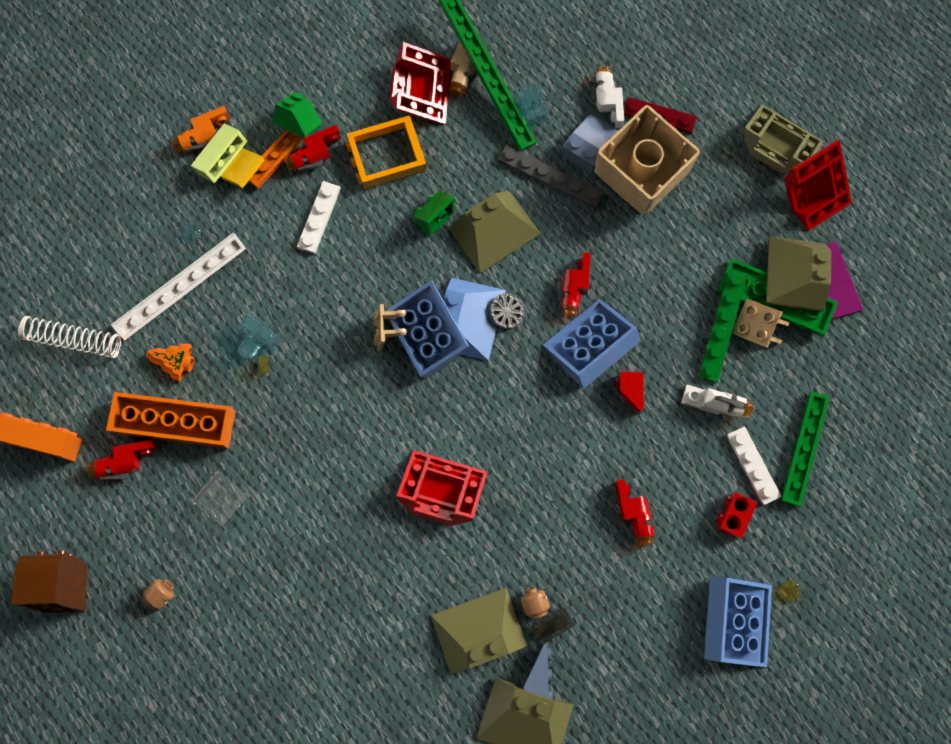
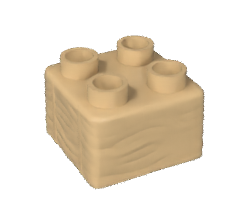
(645, 160)

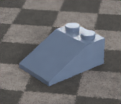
(586, 141)

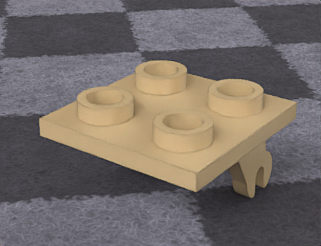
(378, 321)
(758, 323)

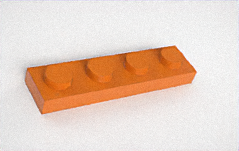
(275, 157)

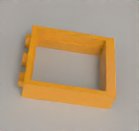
(393, 173)

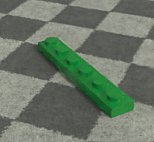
(723, 325)
(805, 449)

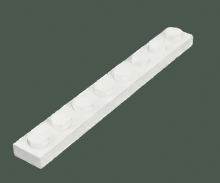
(178, 286)

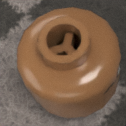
(158, 594)
(535, 603)

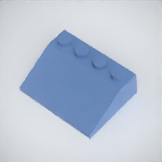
(431, 331)
(592, 342)
(738, 622)

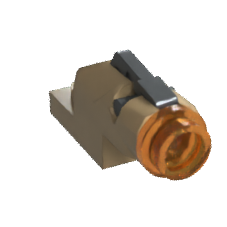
(463, 74)

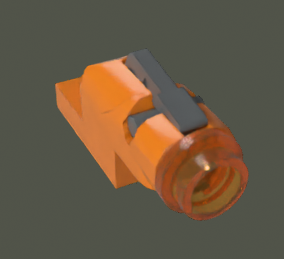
(203, 131)

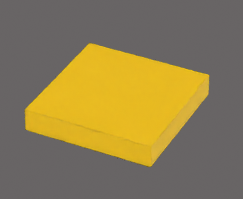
(242, 168)

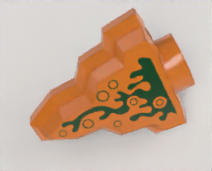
(173, 360)

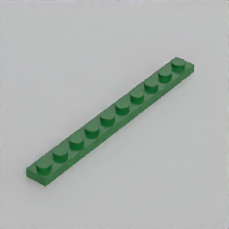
(488, 73)

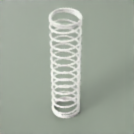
(111, 339)

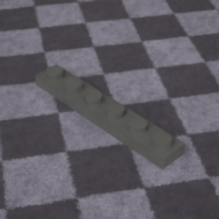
(551, 176)

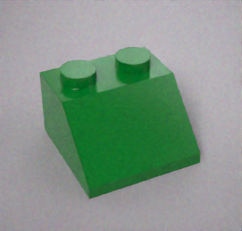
(296, 115)
(434, 212)

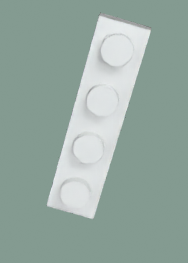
(318, 217)
(753, 466)

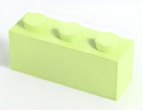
(219, 153)

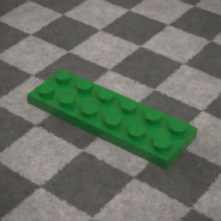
(755, 290)

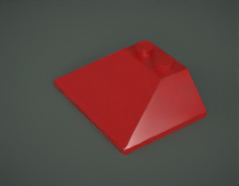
(420, 83)
(818, 186)
(441, 489)

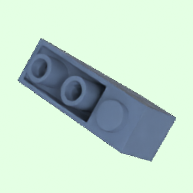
(539, 674)

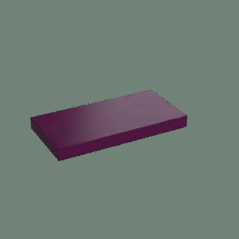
(841, 286)

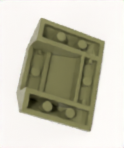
(778, 140)
(493, 230)
(798, 273)
(478, 631)
(523, 717)

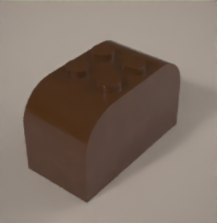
(50, 582)

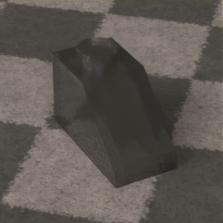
(551, 626)

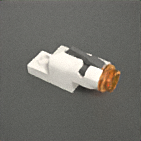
(607, 96)
(717, 402)

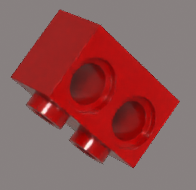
(740, 518)

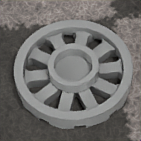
(506, 311)

